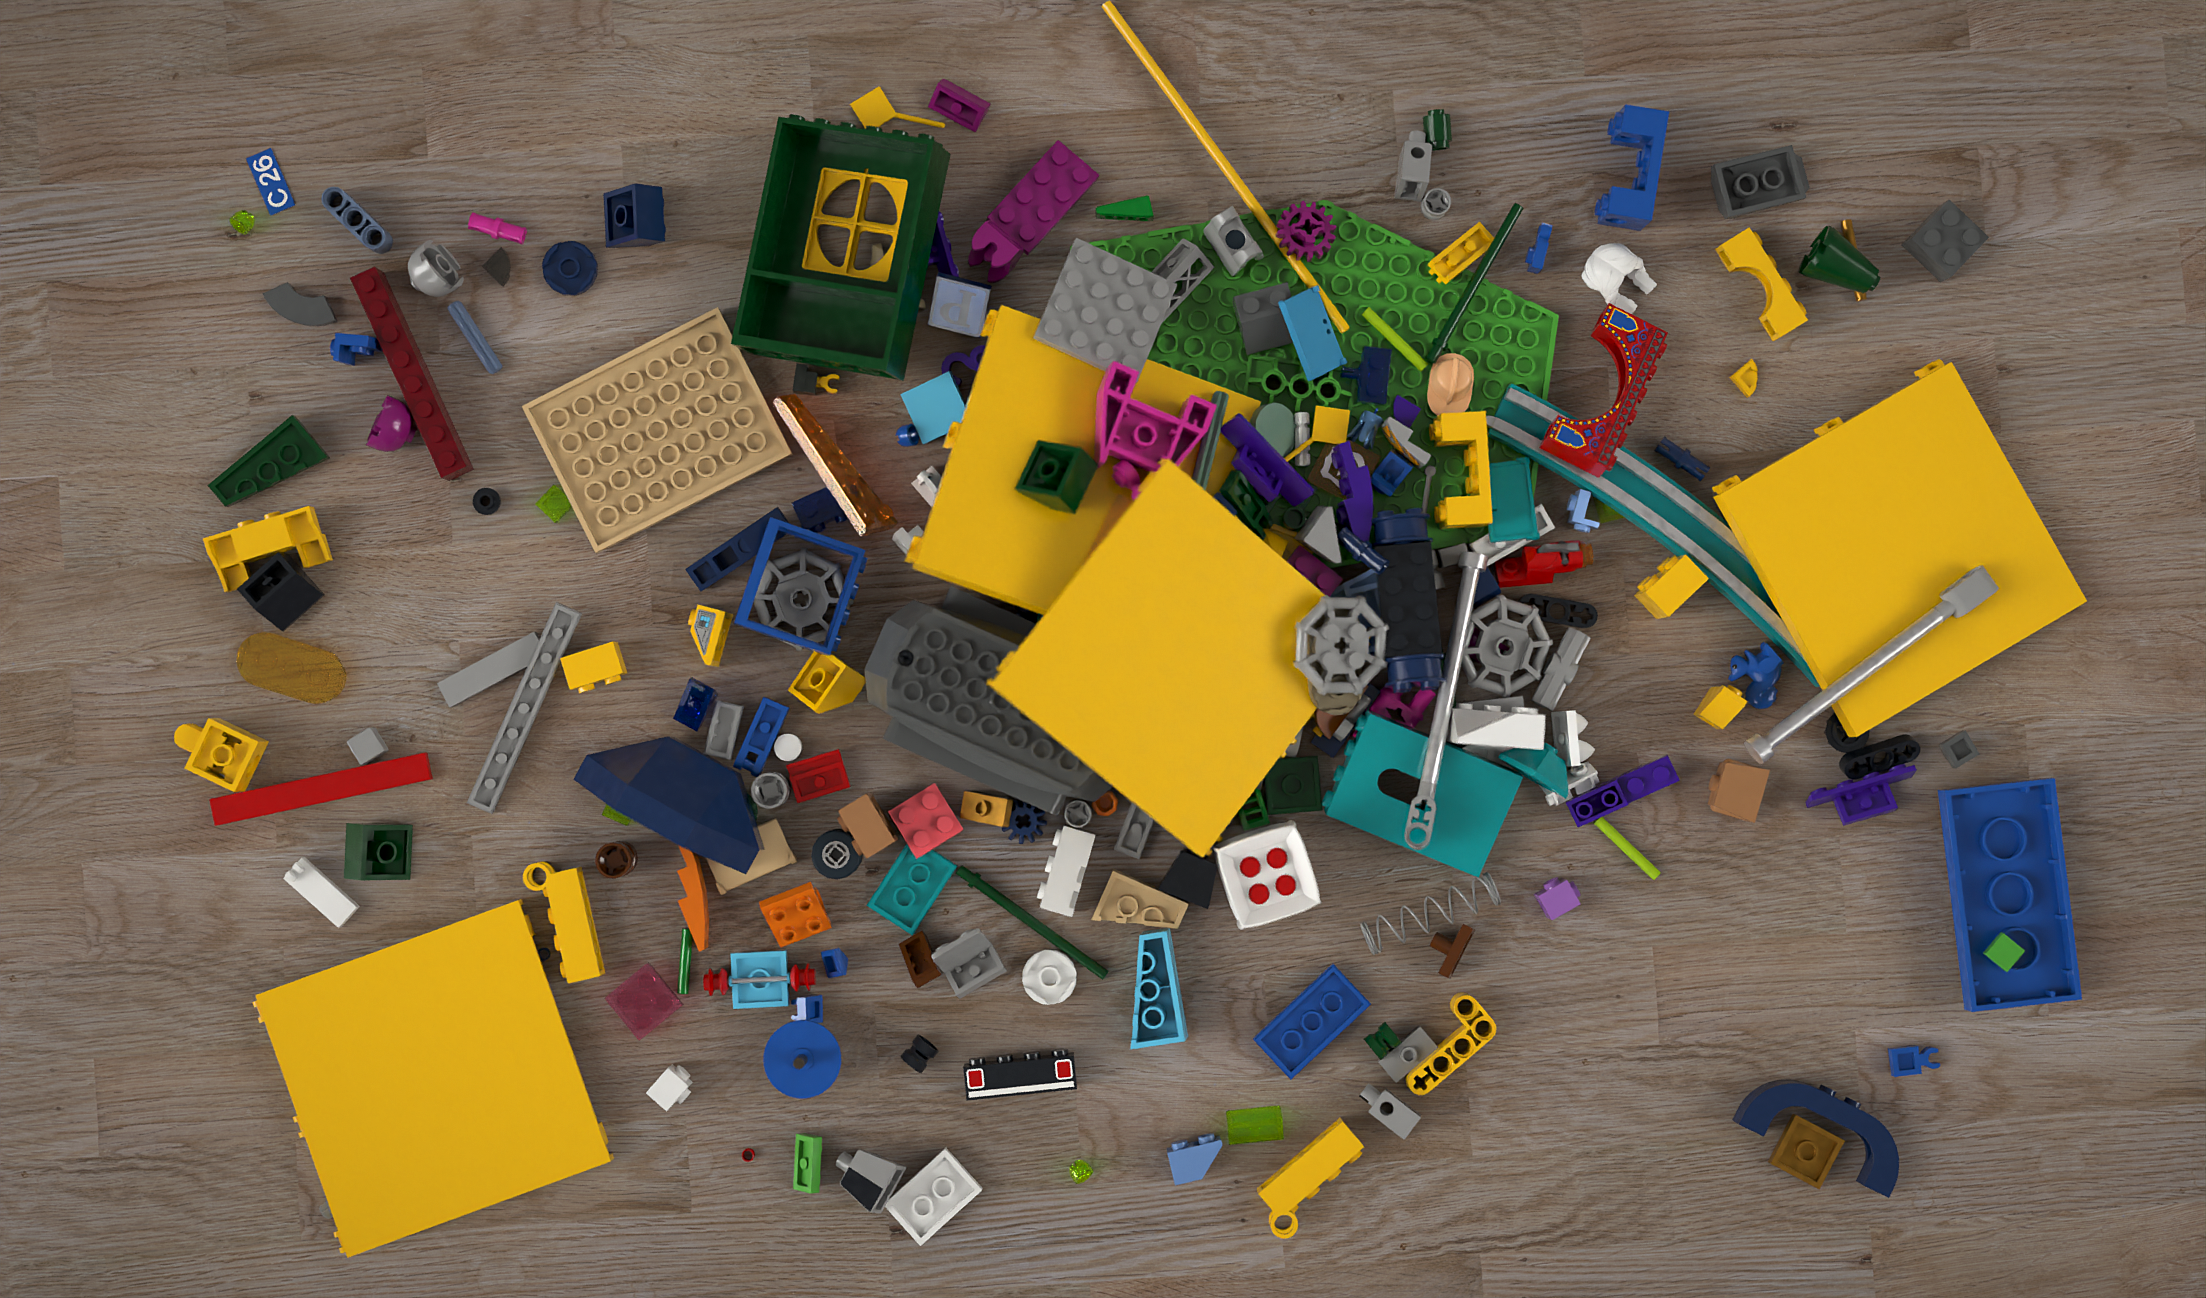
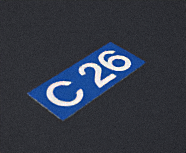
(270, 181)

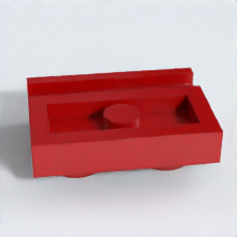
(818, 776)

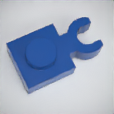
(1536, 254)
(1908, 1060)

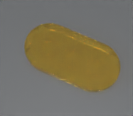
(291, 668)

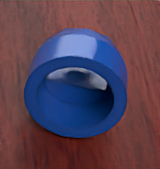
(907, 435)

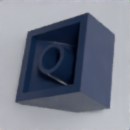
(634, 216)

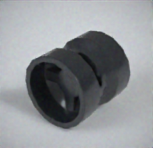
(919, 1053)

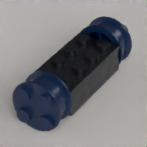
(1408, 601)

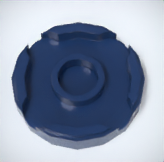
(569, 268)

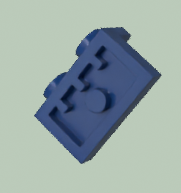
(346, 346)

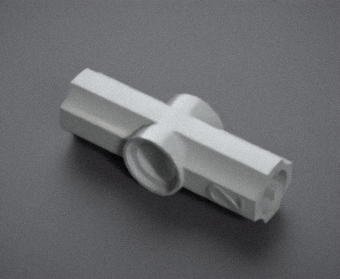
(1560, 669)

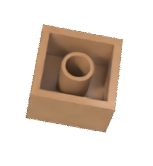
(867, 825)

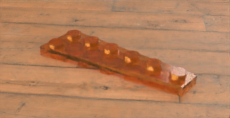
(845, 483)

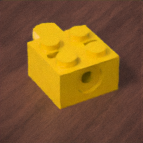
(221, 750)

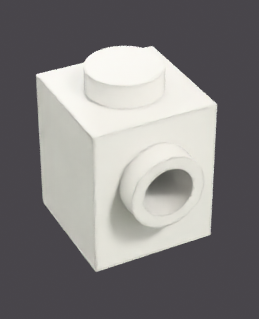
(671, 1087)

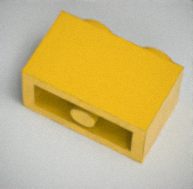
(594, 666)

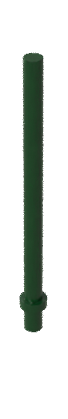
(1440, 343)
(975, 881)

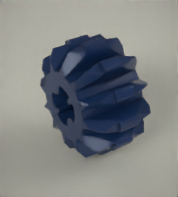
(1025, 830)

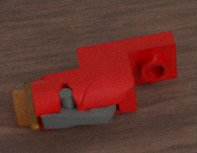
(1541, 562)

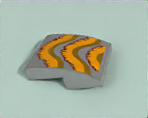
(1398, 436)

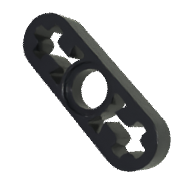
(1578, 607)
(1891, 759)

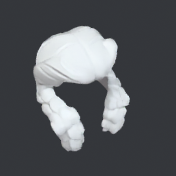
(1607, 270)

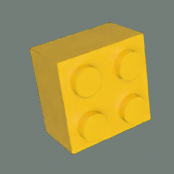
(1671, 586)

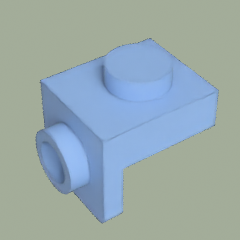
(1577, 506)

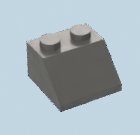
(1261, 318)

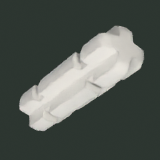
(1302, 434)

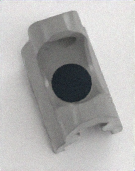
(1232, 240)

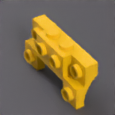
(262, 539)

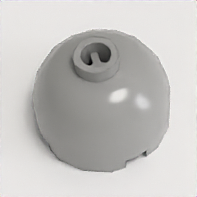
(434, 270)

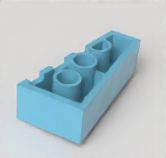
(1158, 999)

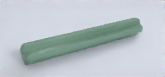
(1210, 440)

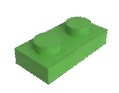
(807, 1163)

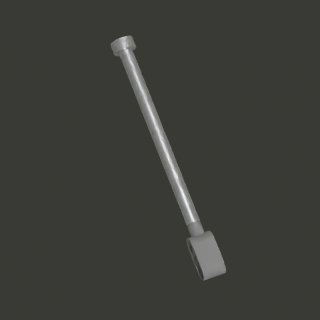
(1472, 565)
(1957, 601)

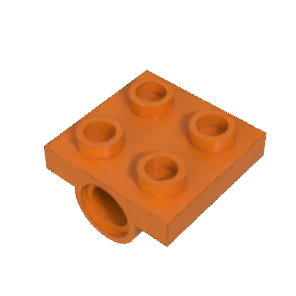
(795, 914)

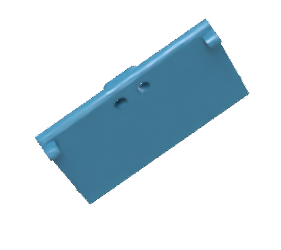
(1312, 333)

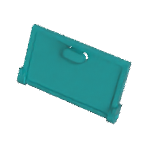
(1513, 500)

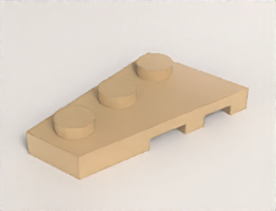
(1138, 902)

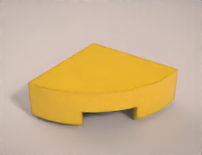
(1746, 378)

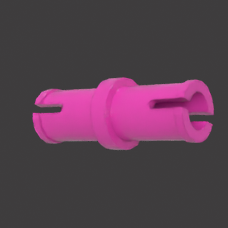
(497, 228)

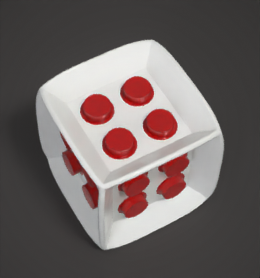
(1266, 874)

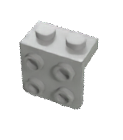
(969, 962)

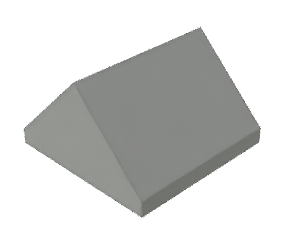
(1320, 534)

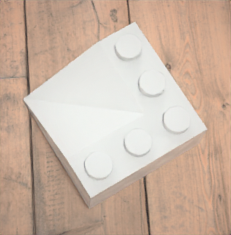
(1494, 728)

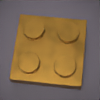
(1806, 1151)

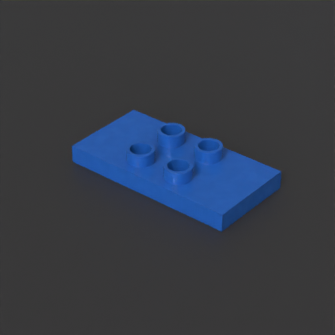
(2011, 880)

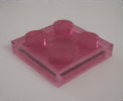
(643, 1001)

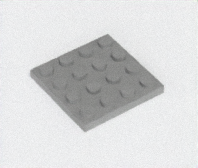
(1104, 309)

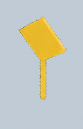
(875, 110)
(1329, 426)

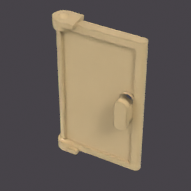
(775, 856)

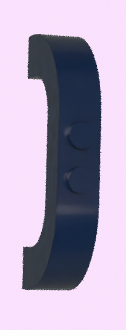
(1882, 1157)

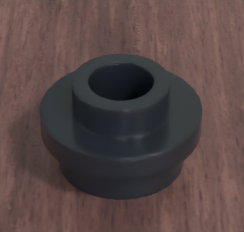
(495, 501)

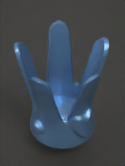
(1366, 428)

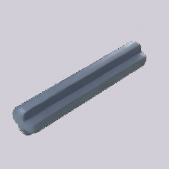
(474, 337)

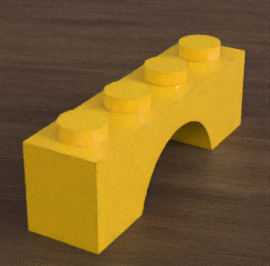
(1746, 254)

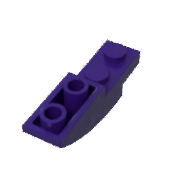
(1356, 485)
(1622, 790)

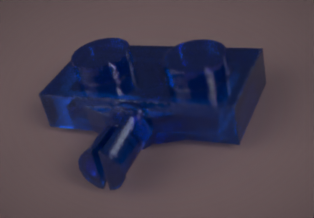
(1371, 375)

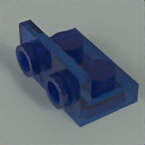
(818, 510)

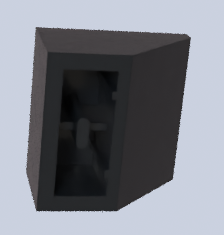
(280, 591)

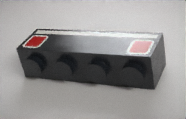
(1020, 1075)

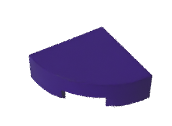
(1405, 411)

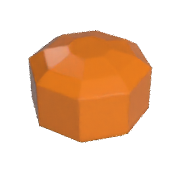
(1106, 804)

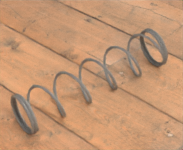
(1489, 884)

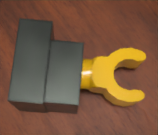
(807, 382)

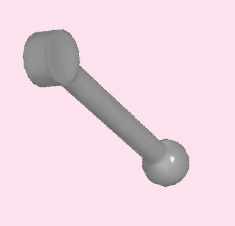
(1429, 472)

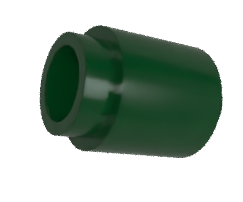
(1437, 129)

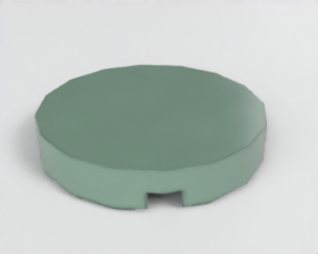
(1276, 425)

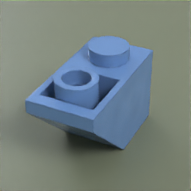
(1193, 1159)

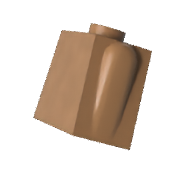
(1737, 789)

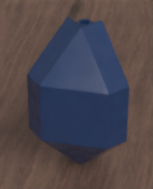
(678, 797)

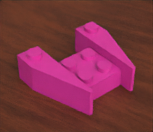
(1141, 432)

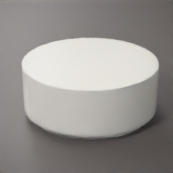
(788, 747)

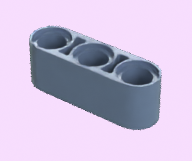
(345, 214)

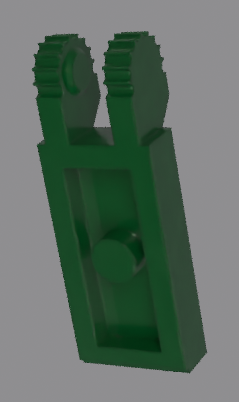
(1247, 503)

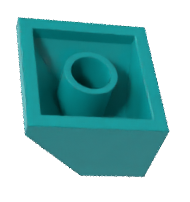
(1540, 767)

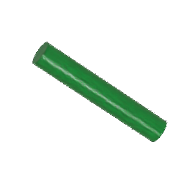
(685, 961)

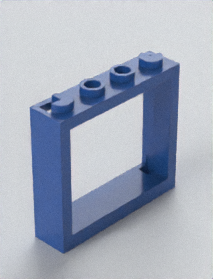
(848, 590)

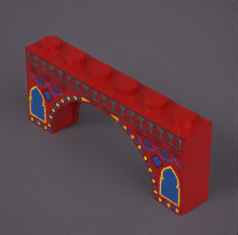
(1634, 349)

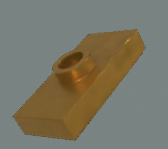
(986, 809)

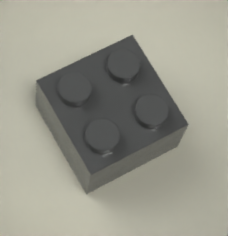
(1945, 241)

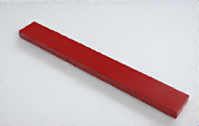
(320, 789)

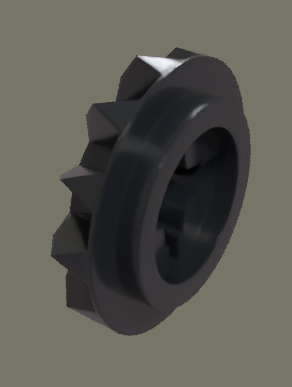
(1836, 740)

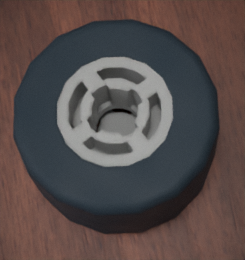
(845, 855)

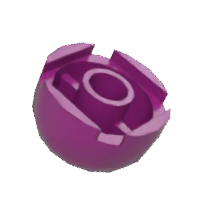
(391, 426)

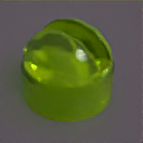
(242, 221)
(1080, 1172)

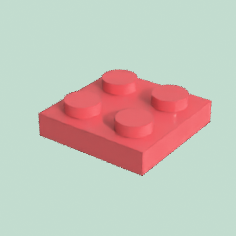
(925, 821)

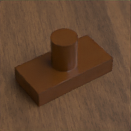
(1451, 948)
(918, 959)

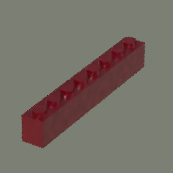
(411, 373)

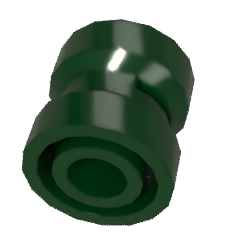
(1377, 1045)

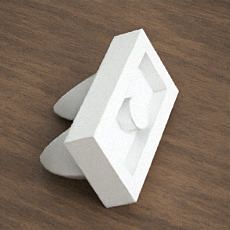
(1566, 727)

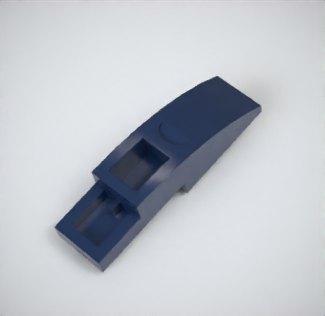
(732, 552)

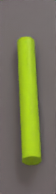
(1394, 339)
(1627, 848)

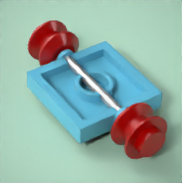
(759, 979)

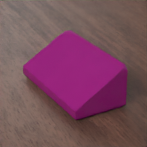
(958, 105)

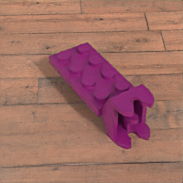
(1031, 210)

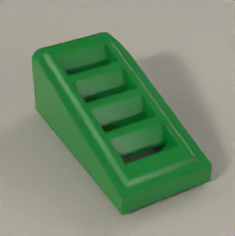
(1132, 209)
(1260, 821)

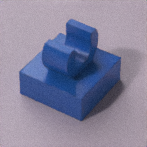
(809, 1008)

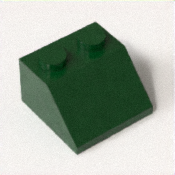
(1057, 476)
(378, 851)

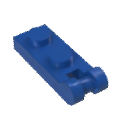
(761, 736)

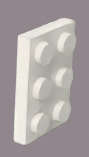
(933, 1196)

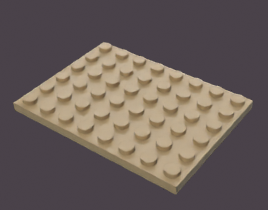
(657, 430)

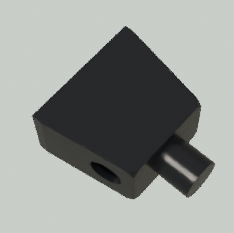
(1190, 878)

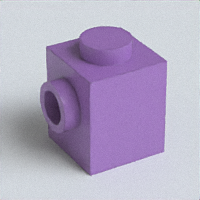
(1557, 897)

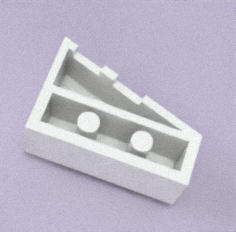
(1066, 870)

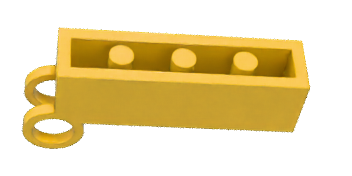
(572, 920)
(1307, 1171)

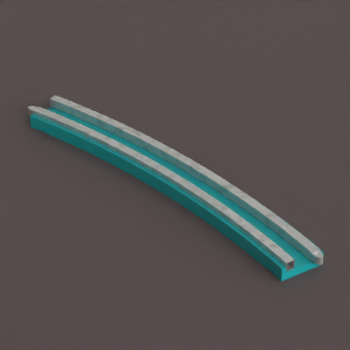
(1656, 507)

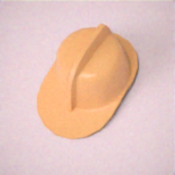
(1450, 384)

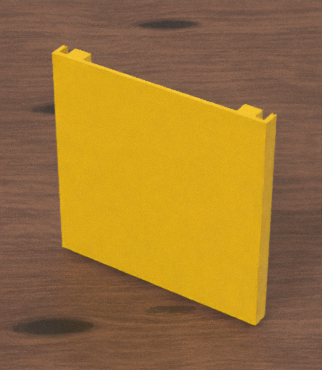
(1025, 393)
(1881, 521)
(1172, 660)
(433, 1078)

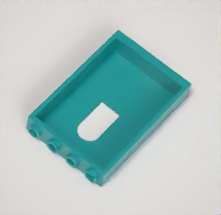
(1468, 797)

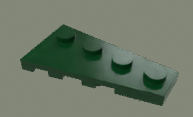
(274, 459)

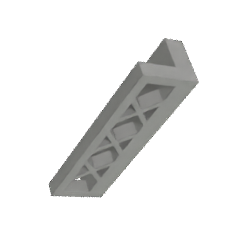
(1177, 267)

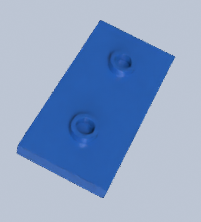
(1311, 1021)

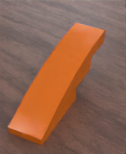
(695, 904)

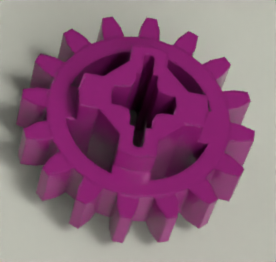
(1297, 239)

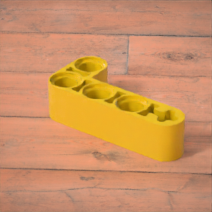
(1446, 1047)

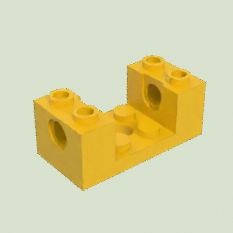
(1463, 430)

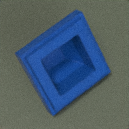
(834, 962)

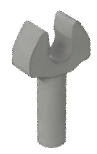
(1348, 723)

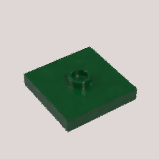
(1293, 786)

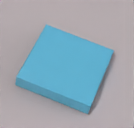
(934, 406)

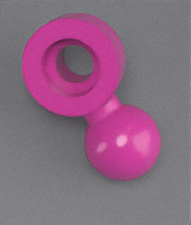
(1127, 477)

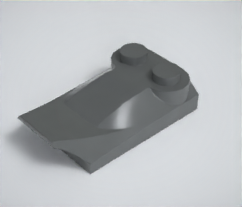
(1758, 182)

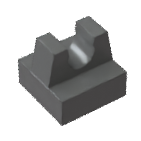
(1958, 749)

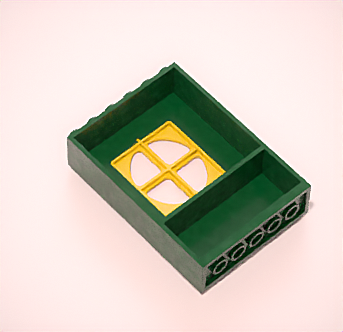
(792, 296)

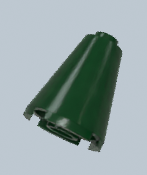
(1839, 263)

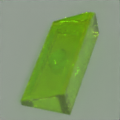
(1254, 1125)

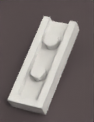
(321, 892)

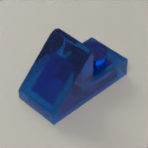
(695, 704)

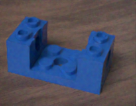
(1643, 130)

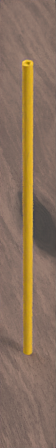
(1220, 159)

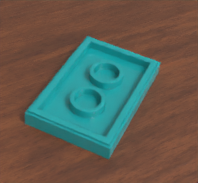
(911, 888)

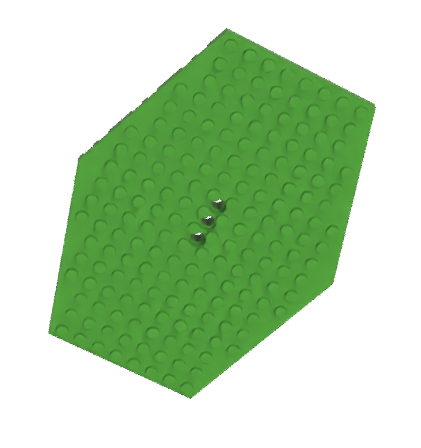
(1365, 268)

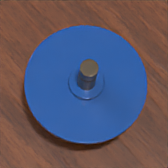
(802, 1059)

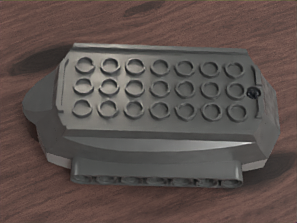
(932, 682)

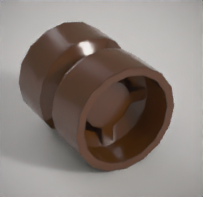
(616, 859)

